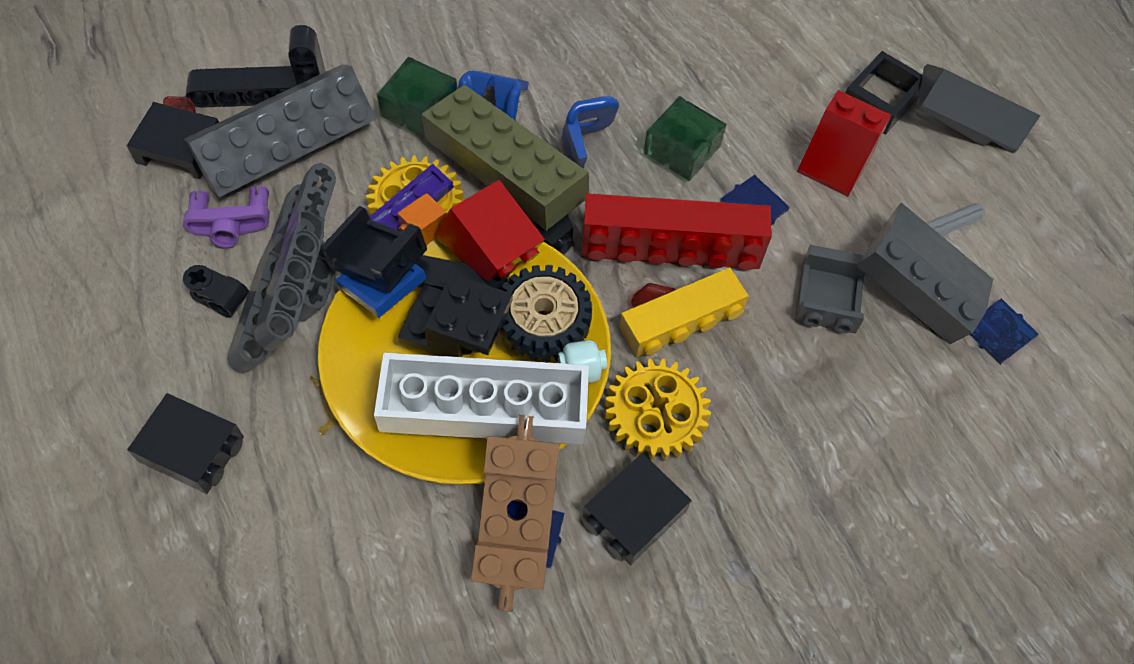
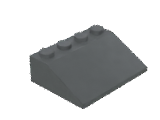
(928, 275)

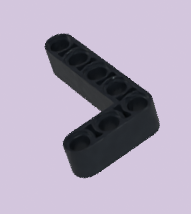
(256, 84)

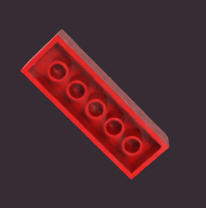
(675, 231)

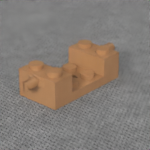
(513, 550)

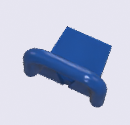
(506, 89)
(602, 108)

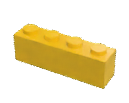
(683, 312)

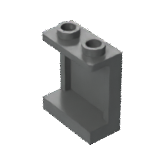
(830, 290)

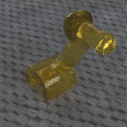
(323, 429)

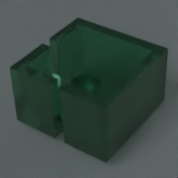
(413, 91)
(684, 138)

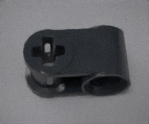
(215, 290)

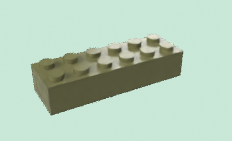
(502, 149)

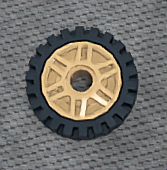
(550, 292)

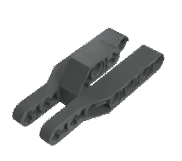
(290, 252)

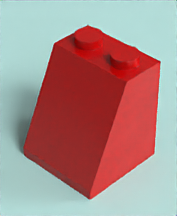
(843, 143)
(490, 232)

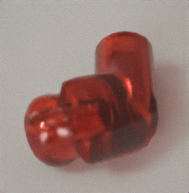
(179, 102)
(649, 292)

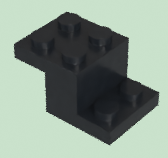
(456, 318)

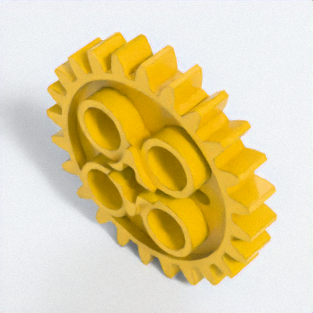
(401, 175)
(684, 400)

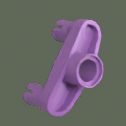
(226, 223)

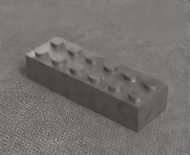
(280, 129)

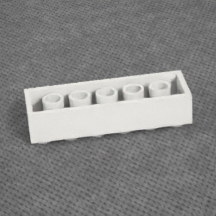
(481, 397)

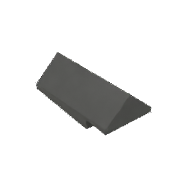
(974, 109)

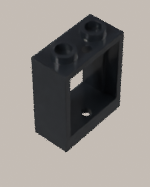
(895, 73)

